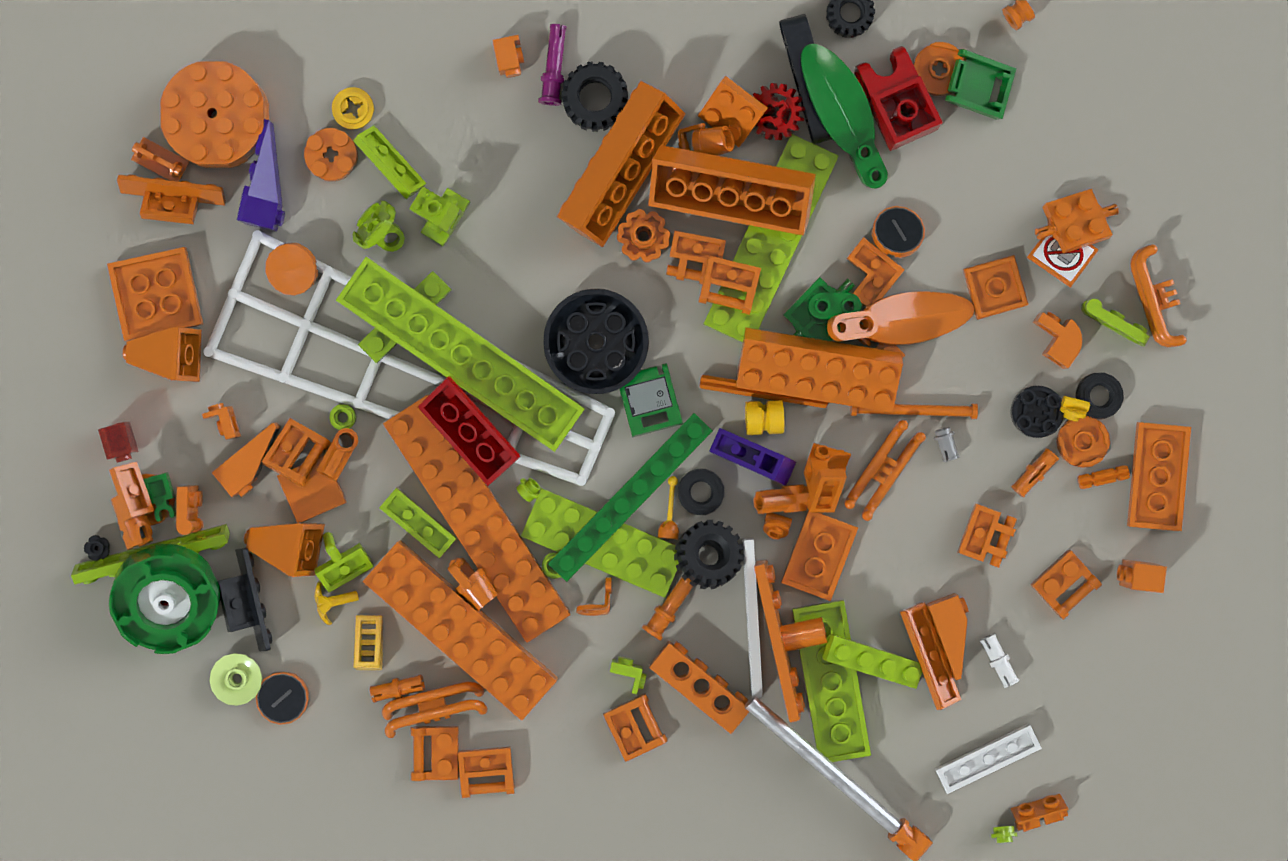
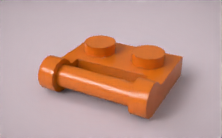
(732, 276)
(288, 448)
(188, 501)
(1060, 578)
(626, 730)
(444, 753)
(482, 764)

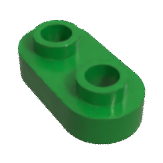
(835, 304)

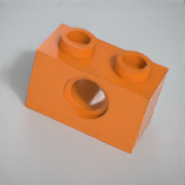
(1142, 576)

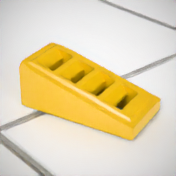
(378, 643)

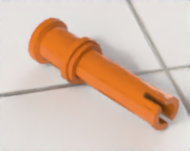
(665, 613)

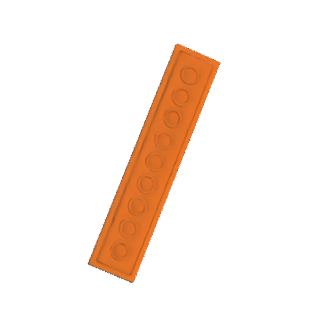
(479, 523)

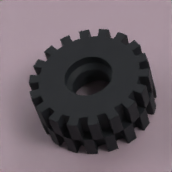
(726, 546)

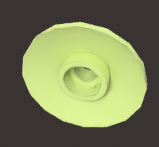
(226, 688)

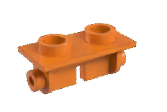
(159, 160)
(1050, 808)

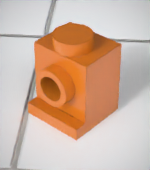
(508, 56)

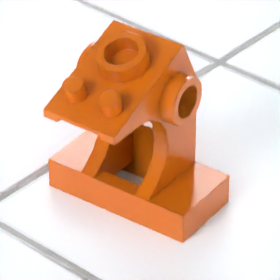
(823, 469)

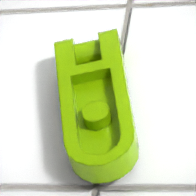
(1115, 322)

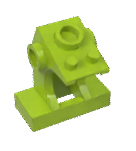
(440, 212)

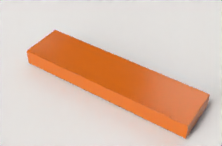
(930, 656)

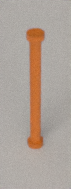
(931, 410)

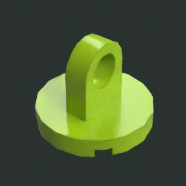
(375, 225)

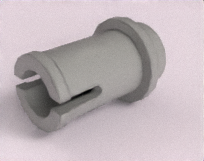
(946, 444)

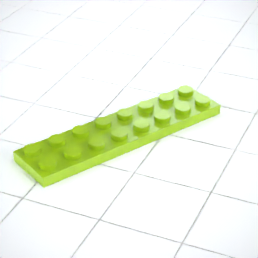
(771, 248)

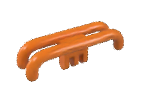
(1154, 298)
(884, 469)
(432, 706)

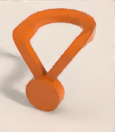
(596, 610)

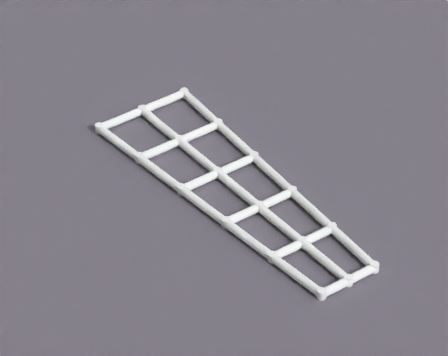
(306, 324)

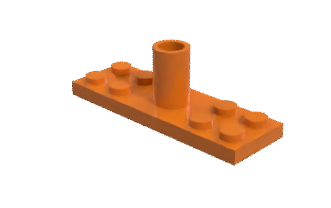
(786, 638)

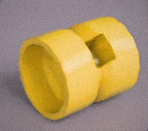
(764, 417)

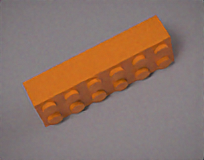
(621, 164)
(731, 189)
(819, 370)

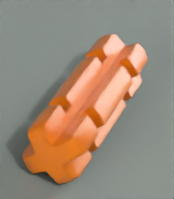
(1103, 477)

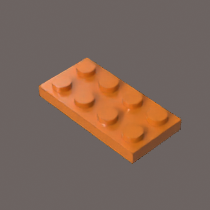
(1159, 476)

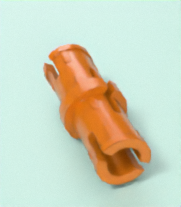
(1035, 472)
(397, 688)

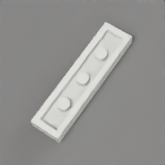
(988, 758)

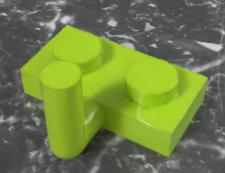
(342, 566)

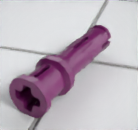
(552, 77)

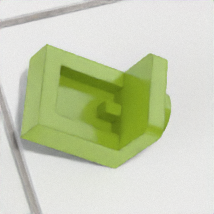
(625, 667)

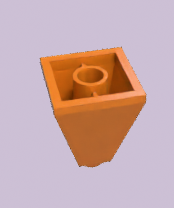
(168, 353)
(288, 546)

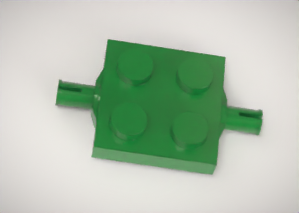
(804, 322)

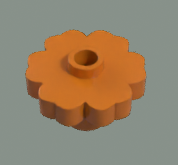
(653, 226)

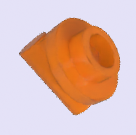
(776, 525)

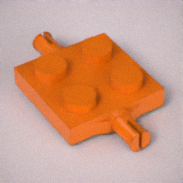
(1077, 221)

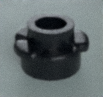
(104, 548)

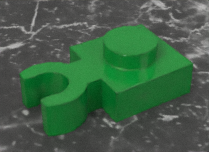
(159, 491)

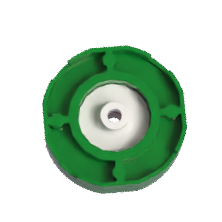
(164, 598)

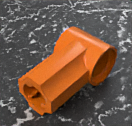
(337, 456)

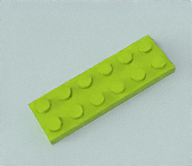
(626, 554)
(833, 689)

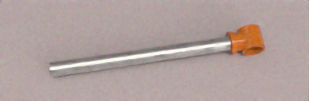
(909, 839)

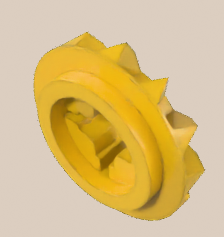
(340, 105)

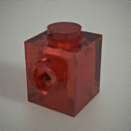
(118, 441)

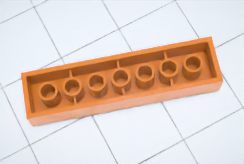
(460, 630)

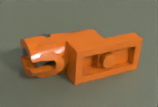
(132, 505)

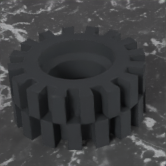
(850, 28)

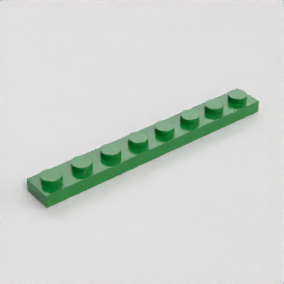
(630, 497)

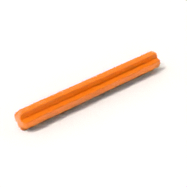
(729, 386)

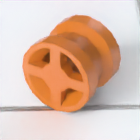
(1018, 13)

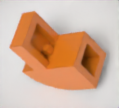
(1065, 342)

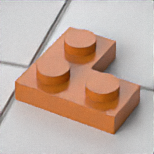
(879, 270)

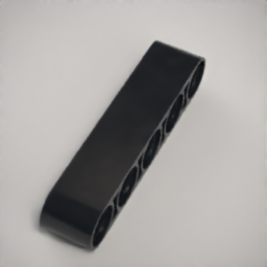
(796, 36)

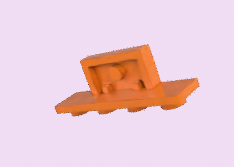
(170, 199)

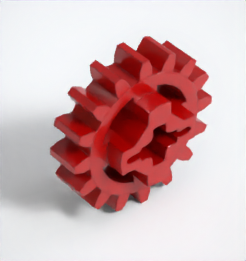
(786, 106)

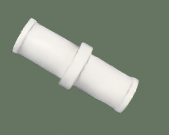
(999, 660)

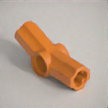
(787, 499)

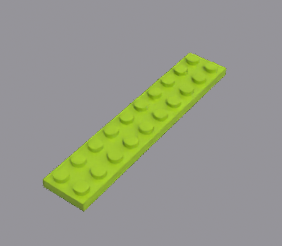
(460, 354)

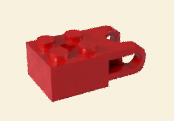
(897, 93)

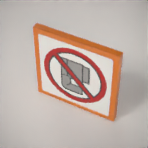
(1064, 266)

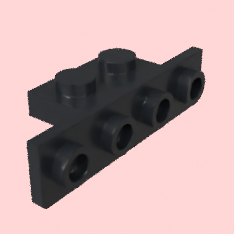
(242, 603)

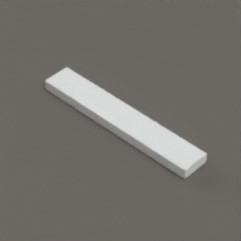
(752, 618)

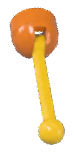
(668, 528)

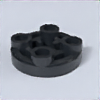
(1037, 411)

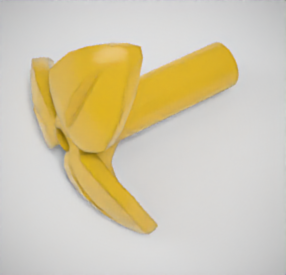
(325, 603)

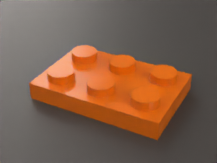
(819, 555)

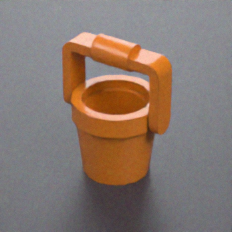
(707, 140)
(473, 585)

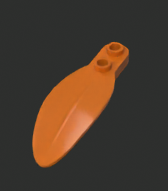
(904, 318)

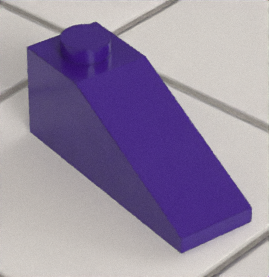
(753, 456)

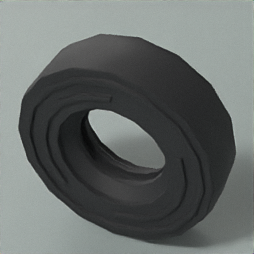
(1115, 394)
(705, 507)

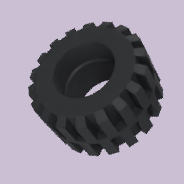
(594, 74)

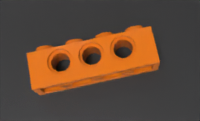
(726, 717)

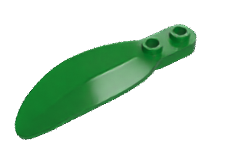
(843, 110)

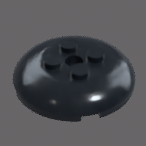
(569, 334)

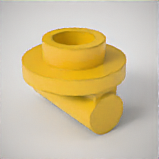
(1074, 408)

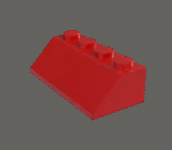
(469, 431)

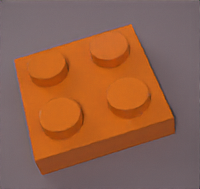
(733, 108)

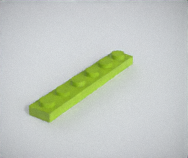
(92, 570)

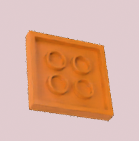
(155, 293)

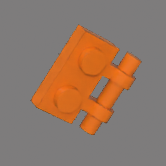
(696, 249)
(979, 534)

